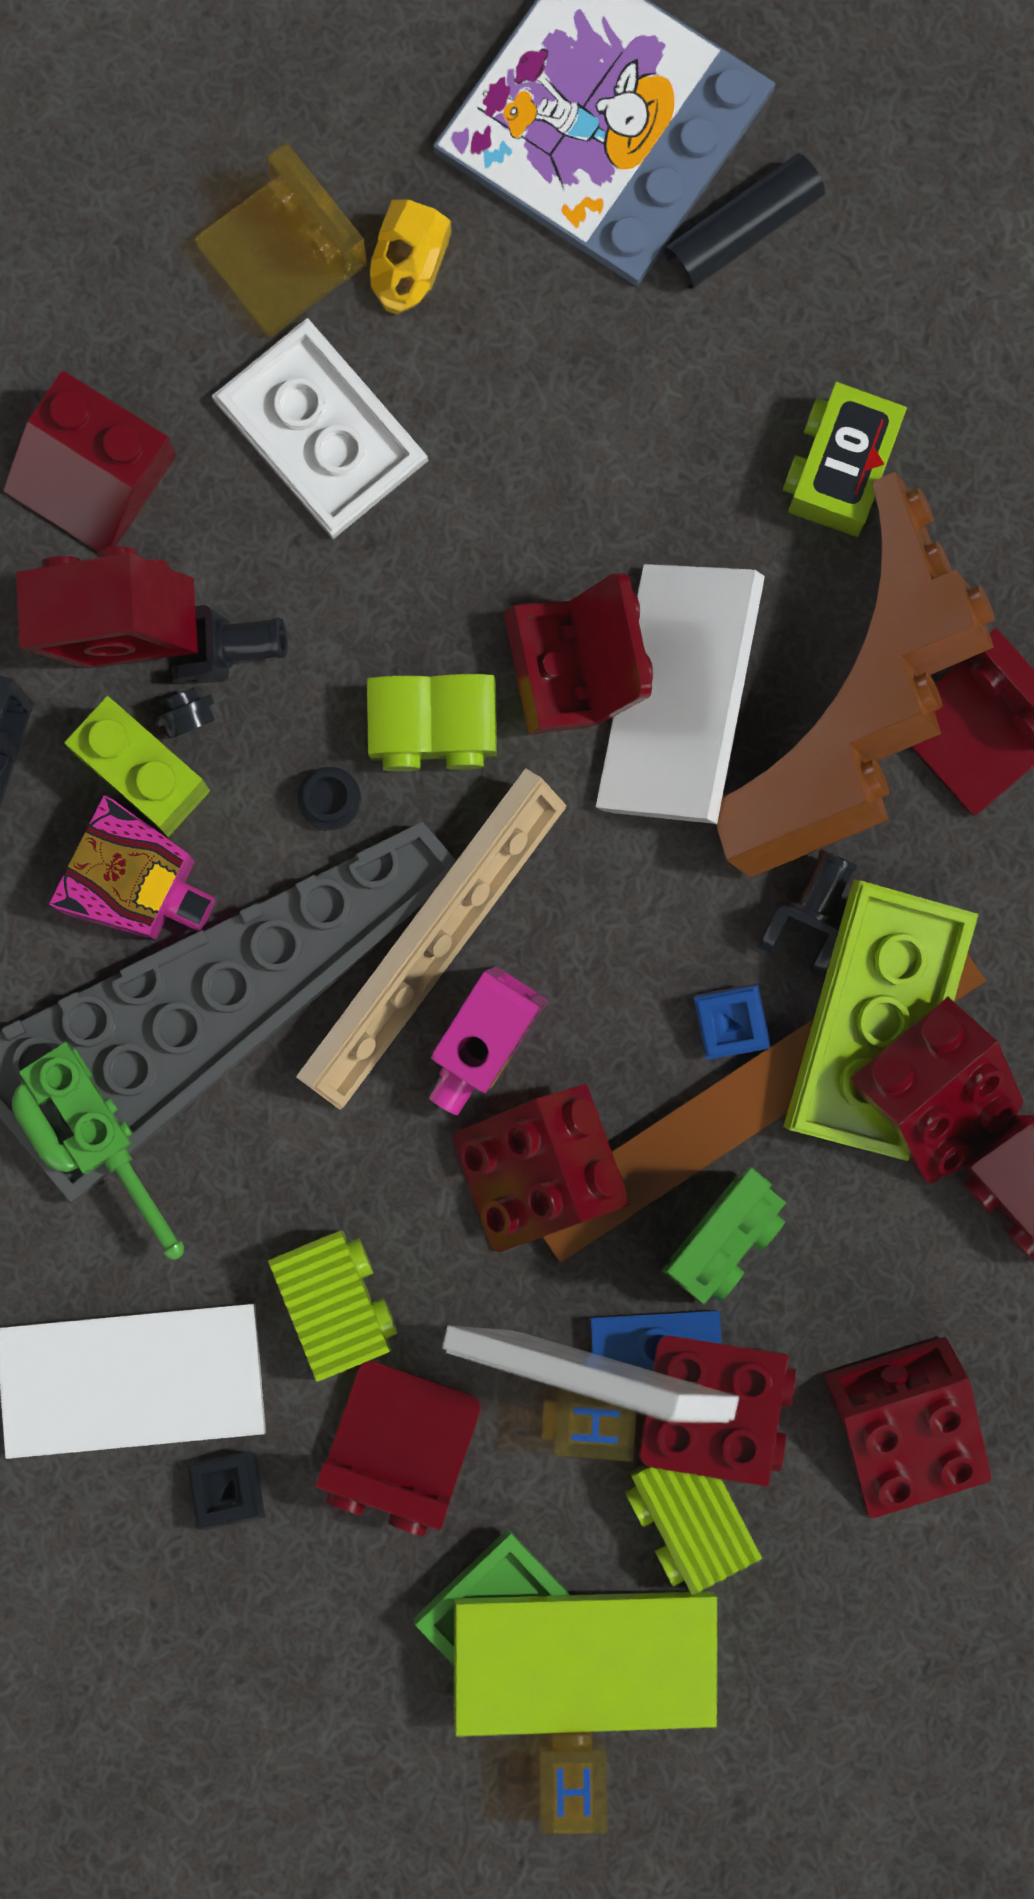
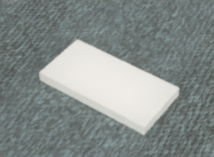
(676, 746)
(591, 1374)
(131, 1381)

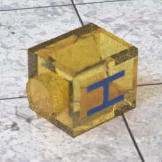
(588, 1427)
(573, 1784)

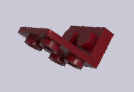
(983, 726)
(910, 1426)

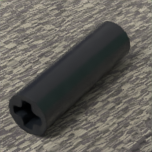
(747, 219)

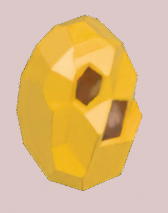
(408, 254)

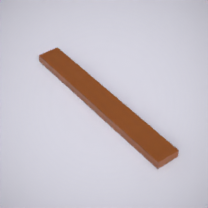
(707, 1129)

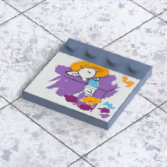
(605, 124)

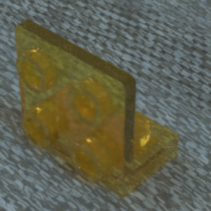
(283, 245)

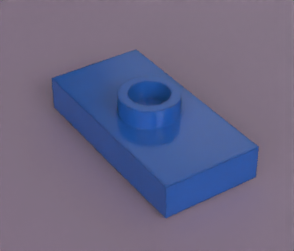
(635, 1337)

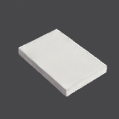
(320, 428)

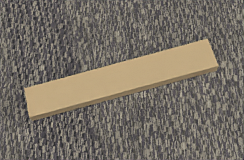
(432, 939)

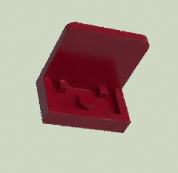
(580, 657)
(942, 1089)
(540, 1168)
(399, 1447)
(731, 1450)

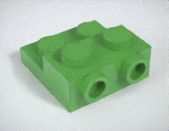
(738, 1219)

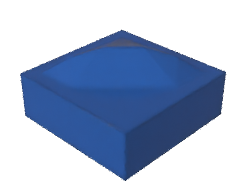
(732, 1021)

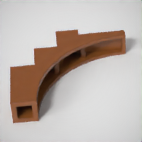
(832, 777)

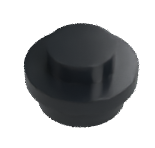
(184, 712)
(329, 798)

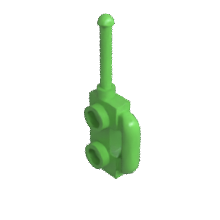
(96, 1130)

